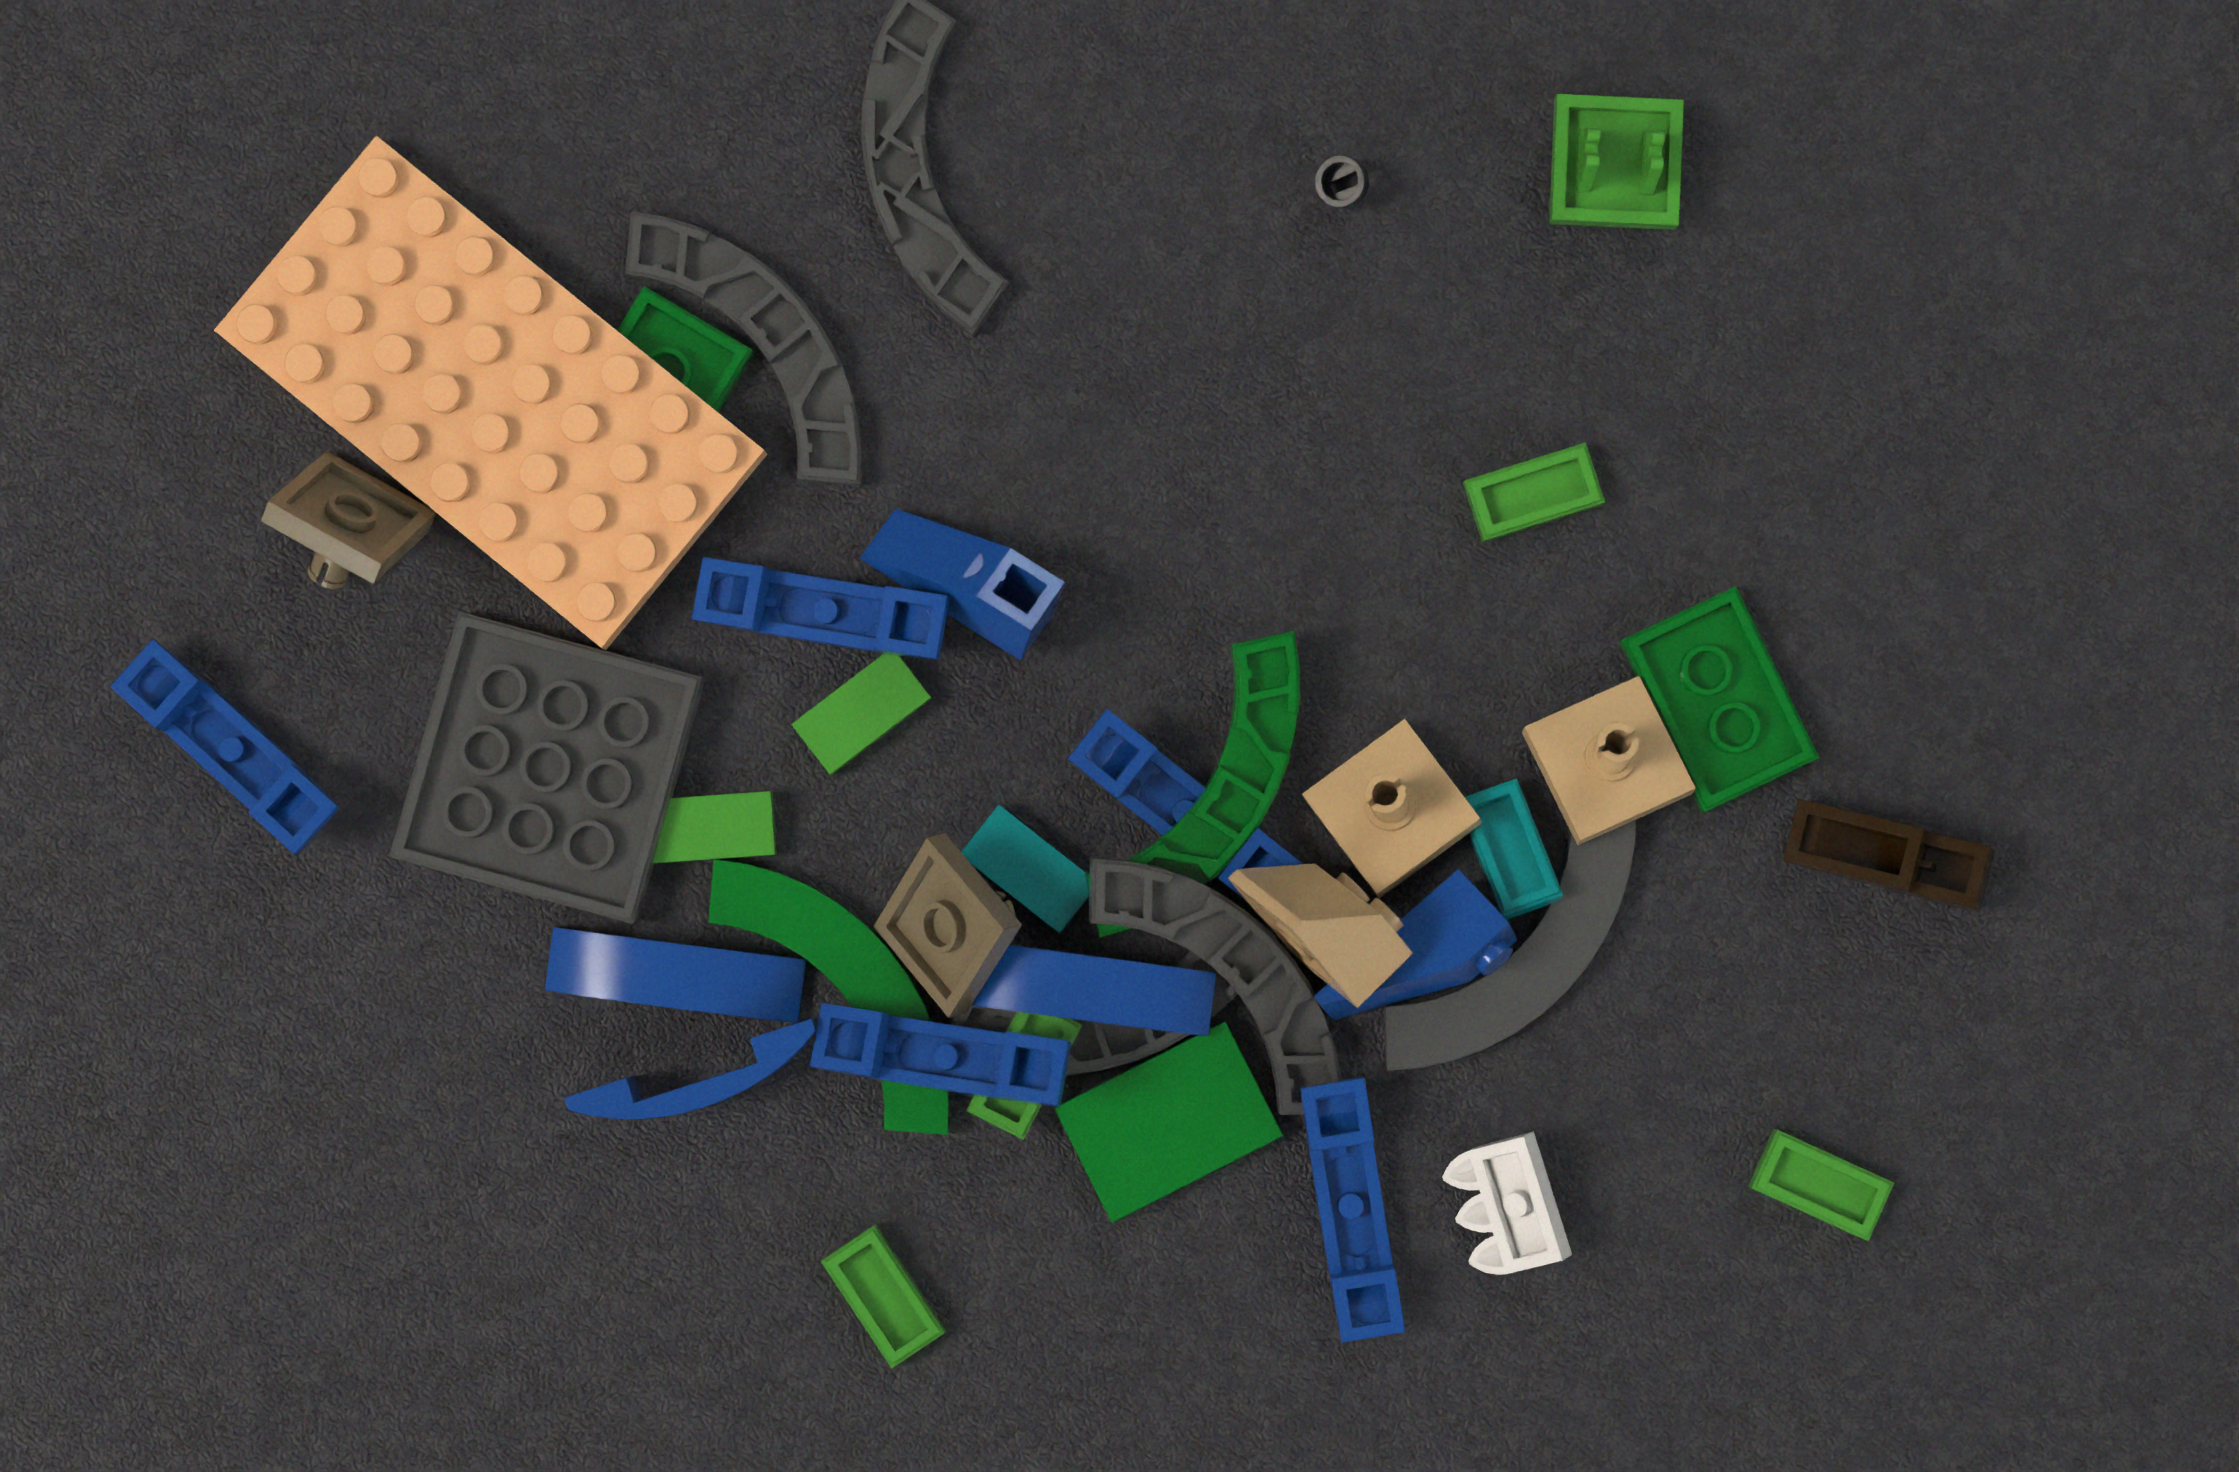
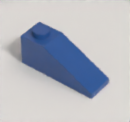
(1452, 941)

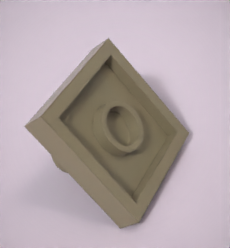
(347, 520)
(947, 925)

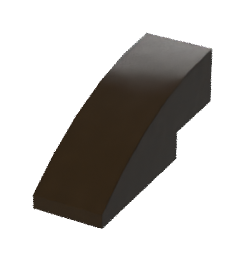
(1889, 855)

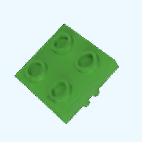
(1616, 161)

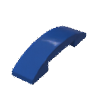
(820, 609)
(226, 745)
(1158, 788)
(675, 975)
(1100, 990)
(940, 1055)
(623, 1100)
(1351, 1209)

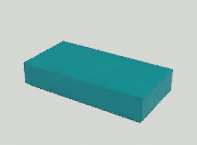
(1512, 851)
(1028, 868)

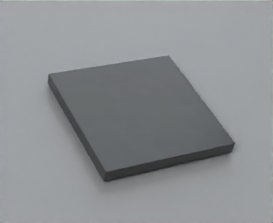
(547, 767)

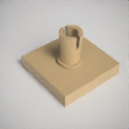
(1608, 760)
(1392, 808)

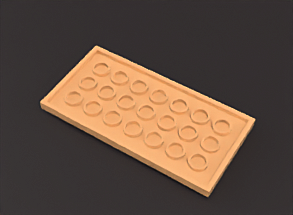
(491, 392)

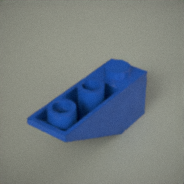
(987, 583)

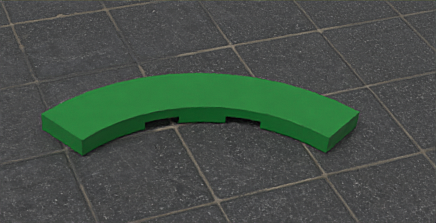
(1247, 770)
(844, 953)

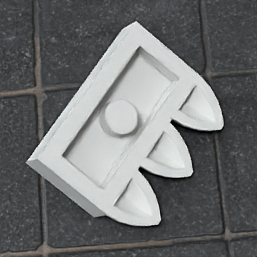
(1512, 1204)

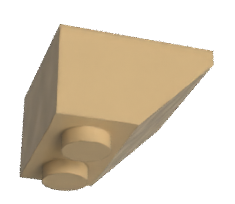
(1327, 925)

